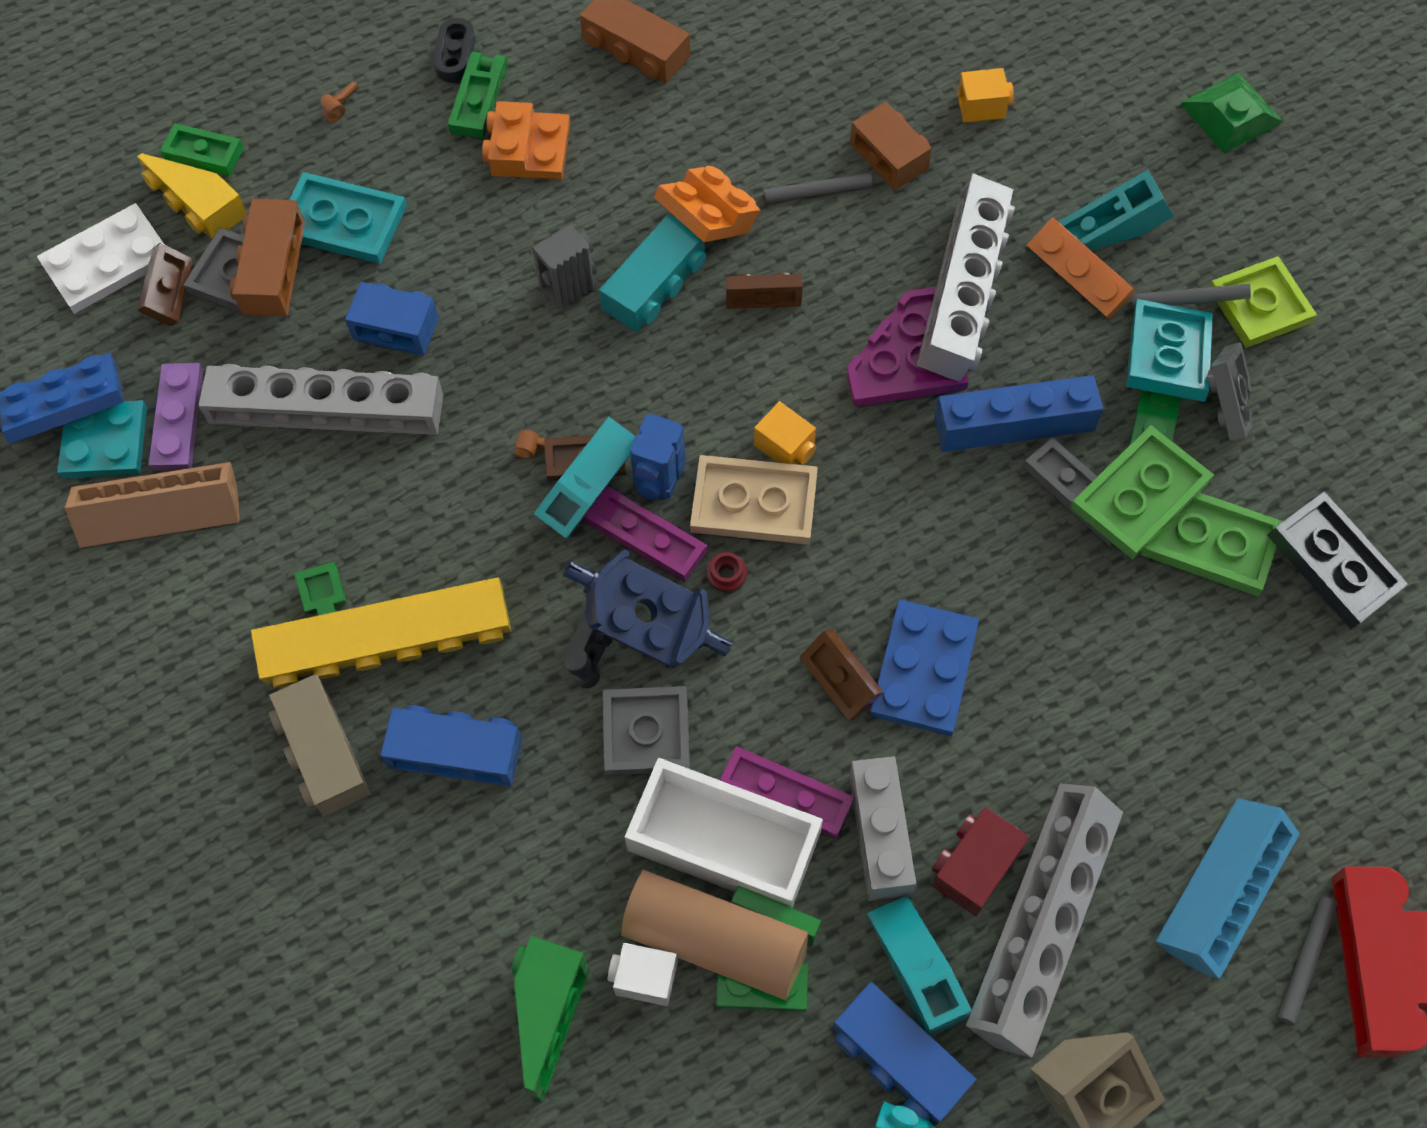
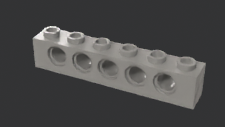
(966, 279)
(224, 401)
(1045, 920)

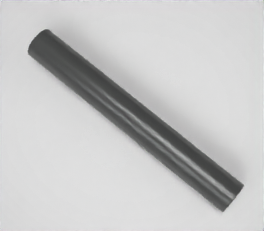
(817, 188)
(1197, 295)
(1307, 960)

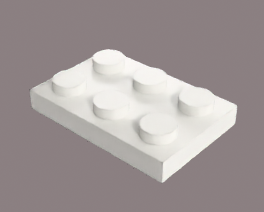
(101, 258)

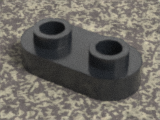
(451, 51)

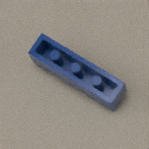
(1018, 413)

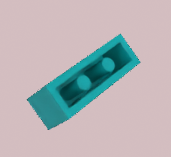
(652, 273)

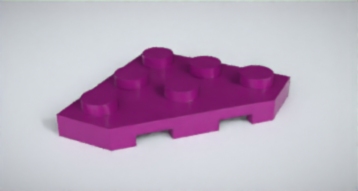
(888, 363)

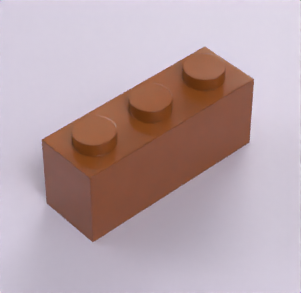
(636, 37)
(268, 257)

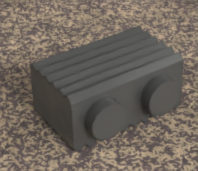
(564, 266)

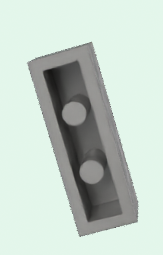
(882, 829)

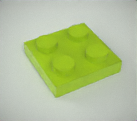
(1274, 304)

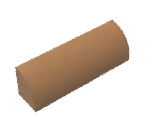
(153, 505)
(715, 934)

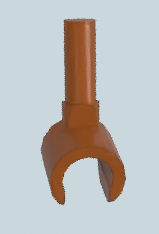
(333, 106)
(528, 443)

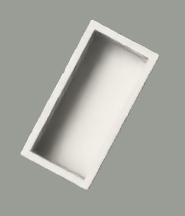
(722, 833)

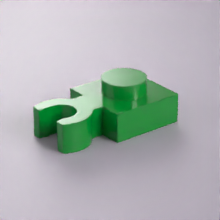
(321, 589)

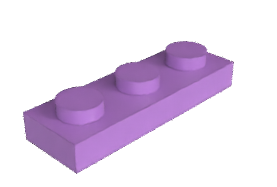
(176, 417)

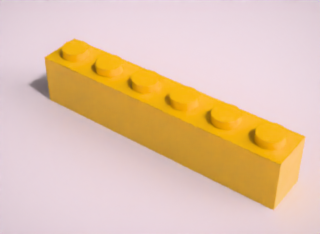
(381, 632)

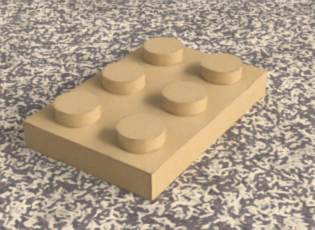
(754, 499)

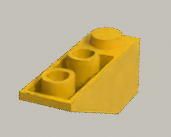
(197, 192)

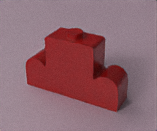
(1382, 960)

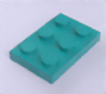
(347, 217)
(1170, 350)

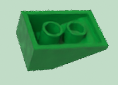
(547, 996)

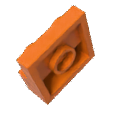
(526, 142)
(709, 204)

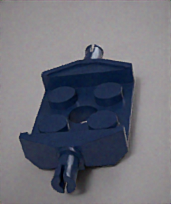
(677, 619)

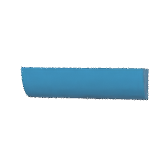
(1228, 886)

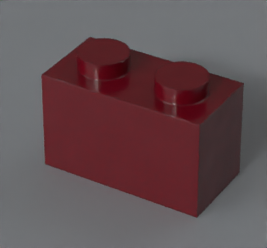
(979, 860)

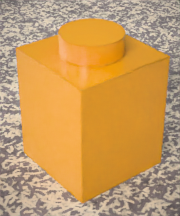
(984, 95)
(785, 436)

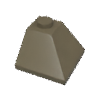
(1098, 1082)

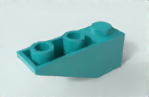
(586, 478)
(919, 967)

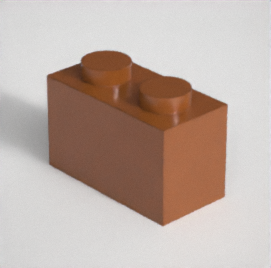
(890, 145)

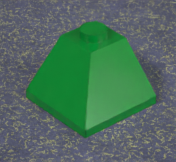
(1231, 113)

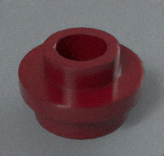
(729, 561)

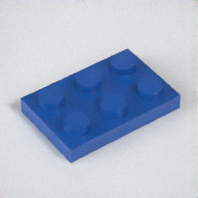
(60, 397)
(925, 667)

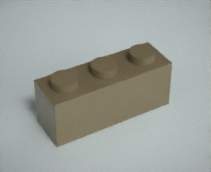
(317, 746)

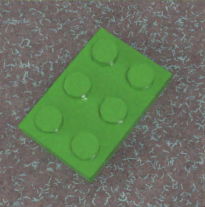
(1141, 491)
(1218, 543)

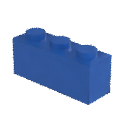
(452, 745)
(901, 1055)

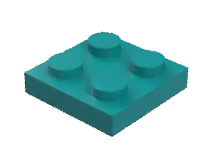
(104, 442)

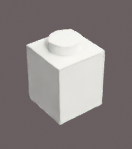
(643, 974)

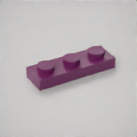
(646, 534)
(789, 788)

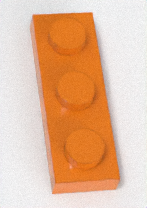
(1081, 268)

